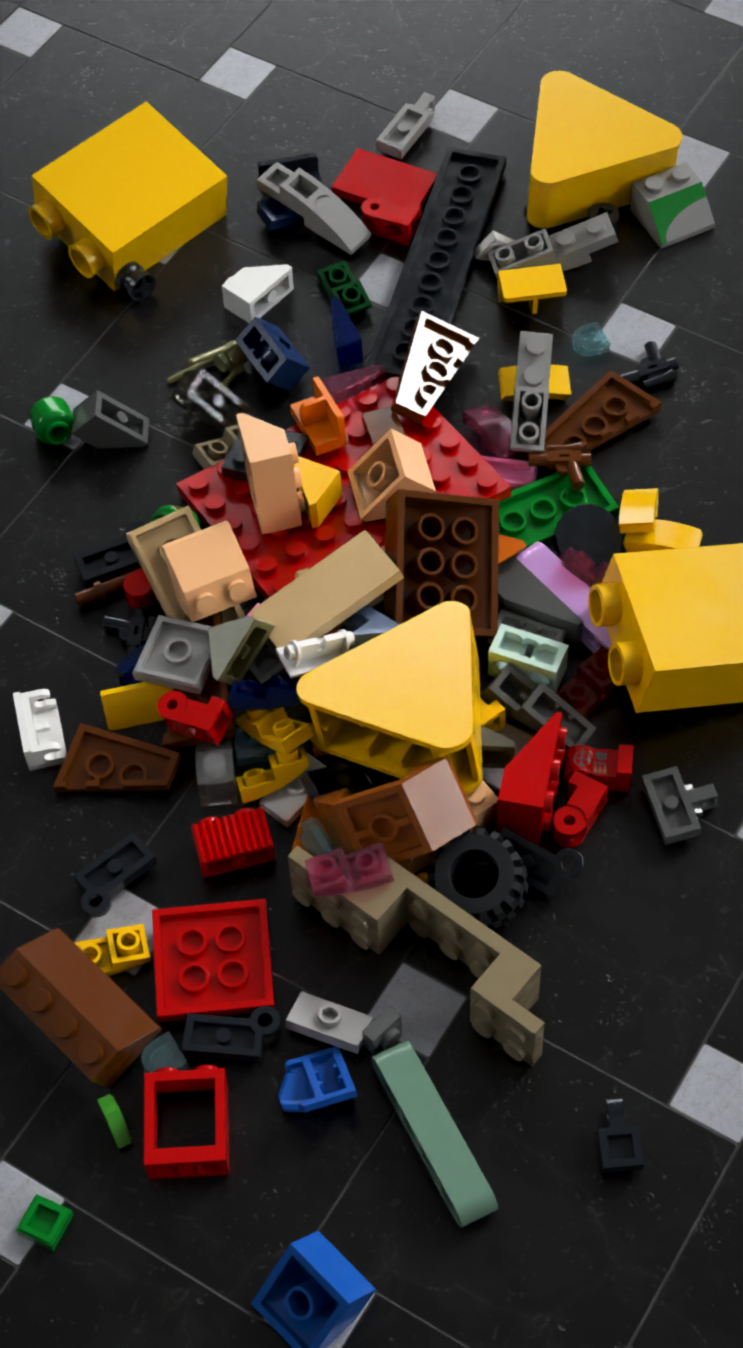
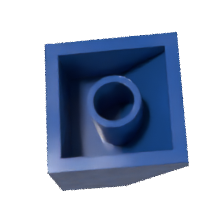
(312, 1293)

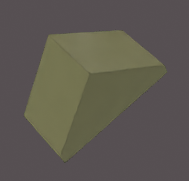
(236, 646)

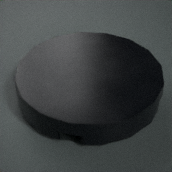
(589, 530)

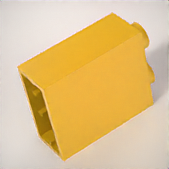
(128, 195)
(674, 625)

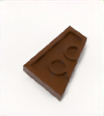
(115, 762)

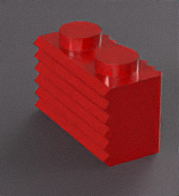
(232, 842)

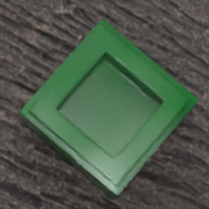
(44, 1222)

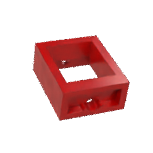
(192, 1160)

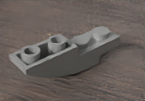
(317, 204)
(566, 247)
(531, 392)

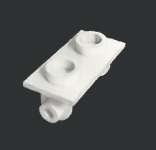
(311, 653)

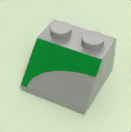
(672, 205)

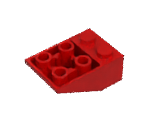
(532, 783)

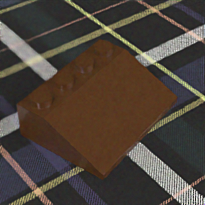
(445, 554)

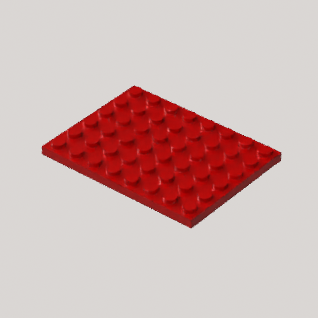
(278, 555)

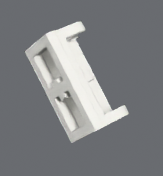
(40, 729)

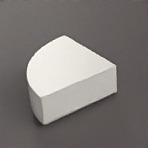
(490, 243)

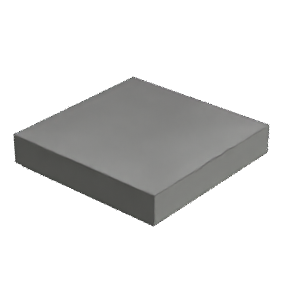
(176, 655)

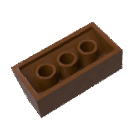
(77, 1006)

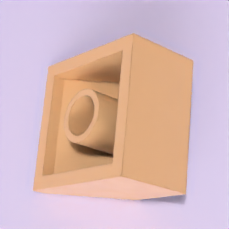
(388, 466)
(208, 571)

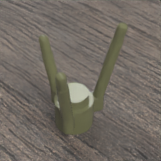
(226, 358)

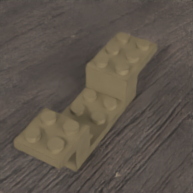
(506, 975)

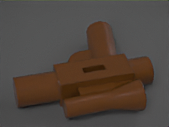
(565, 461)

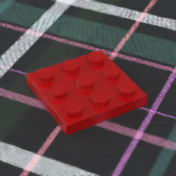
(212, 959)

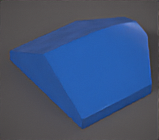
(315, 1081)

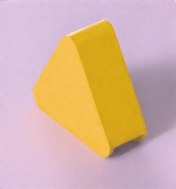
(591, 150)
(403, 697)

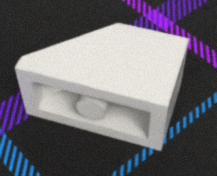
(257, 290)

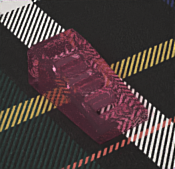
(351, 383)

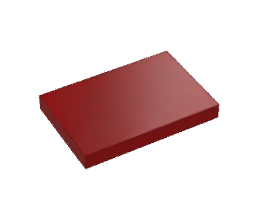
(382, 177)

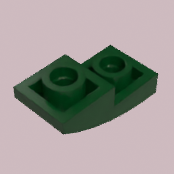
(340, 282)

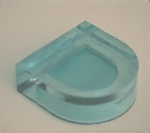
(590, 340)
(163, 1053)

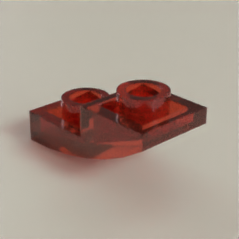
(590, 684)

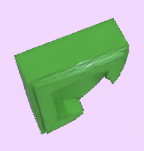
(115, 1120)

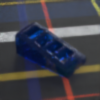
(346, 337)

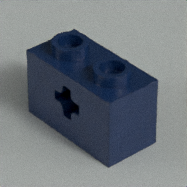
(272, 354)

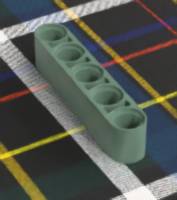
(434, 1134)

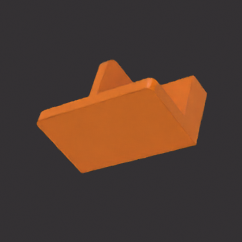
(320, 419)

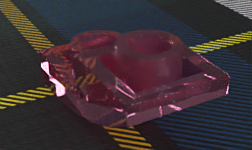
(493, 427)
(582, 566)
(342, 874)

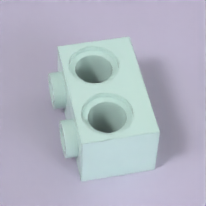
(529, 653)

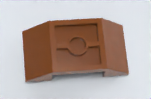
(404, 815)

